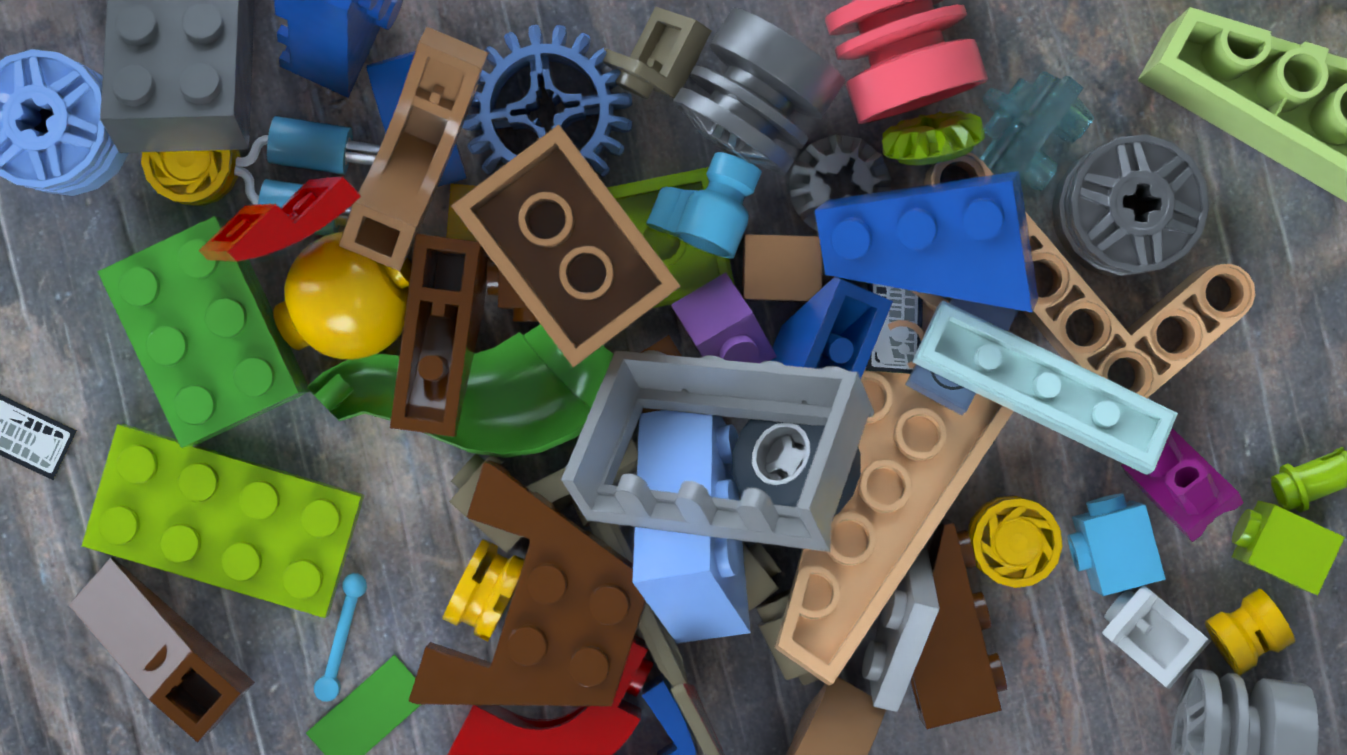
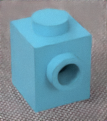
(1115, 545)

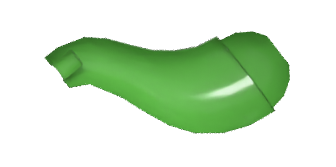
(515, 401)

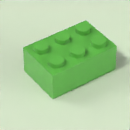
(203, 335)

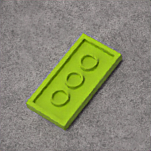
(222, 520)

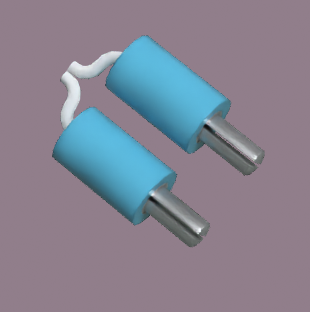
(307, 147)

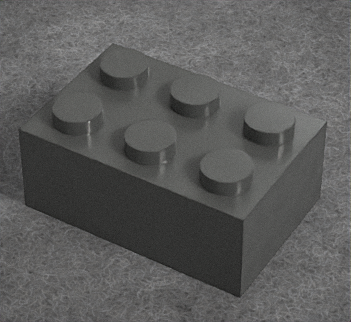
(177, 74)

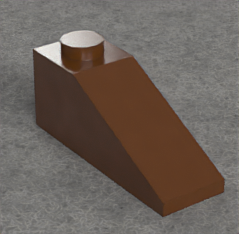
(439, 334)

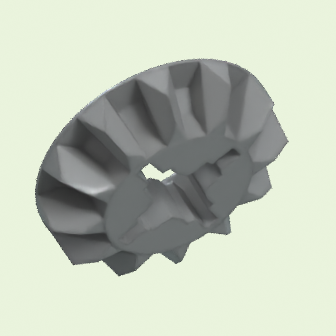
(829, 157)

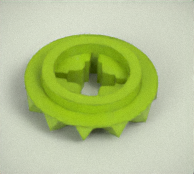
(933, 138)

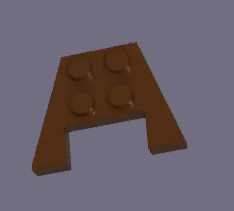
(565, 622)

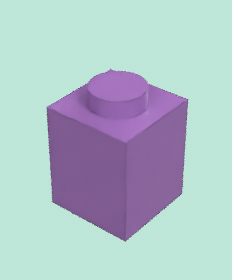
(723, 323)

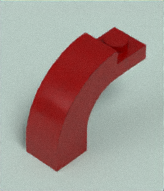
(580, 732)

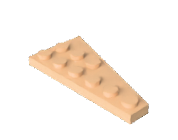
(911, 473)

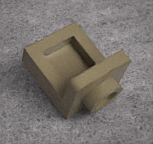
(661, 56)

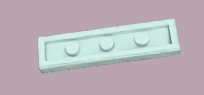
(1045, 387)

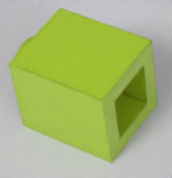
(1286, 546)

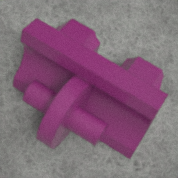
(1186, 487)

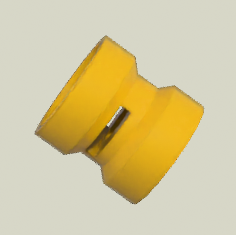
(1250, 631)

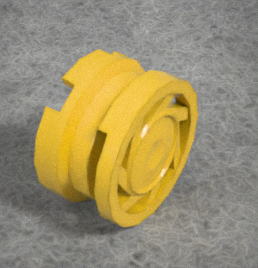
(191, 176)
(1015, 541)
(484, 590)

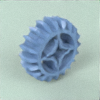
(577, 107)

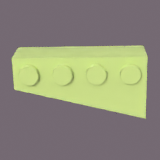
(1259, 90)

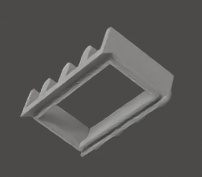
(721, 389)

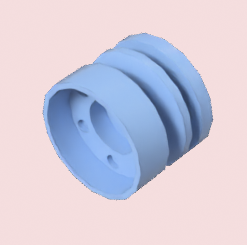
(77, 148)

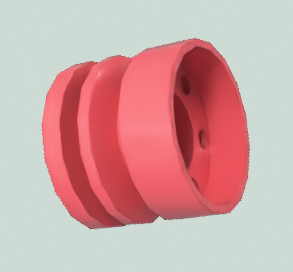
(905, 55)

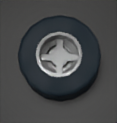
(778, 460)

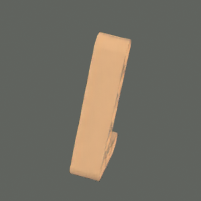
(1110, 339)

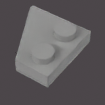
(901, 635)

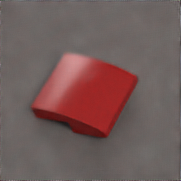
(269, 228)

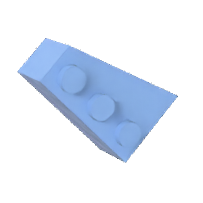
(688, 578)

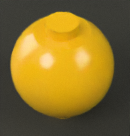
(342, 301)

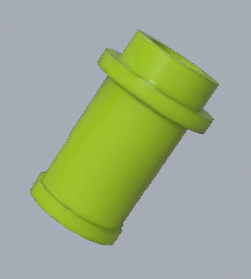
(1310, 481)

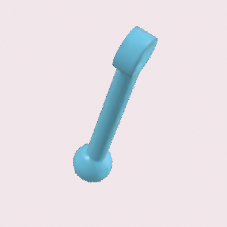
(329, 686)

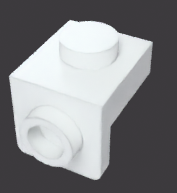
(1153, 634)

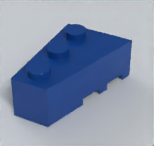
(331, 37)
(936, 240)

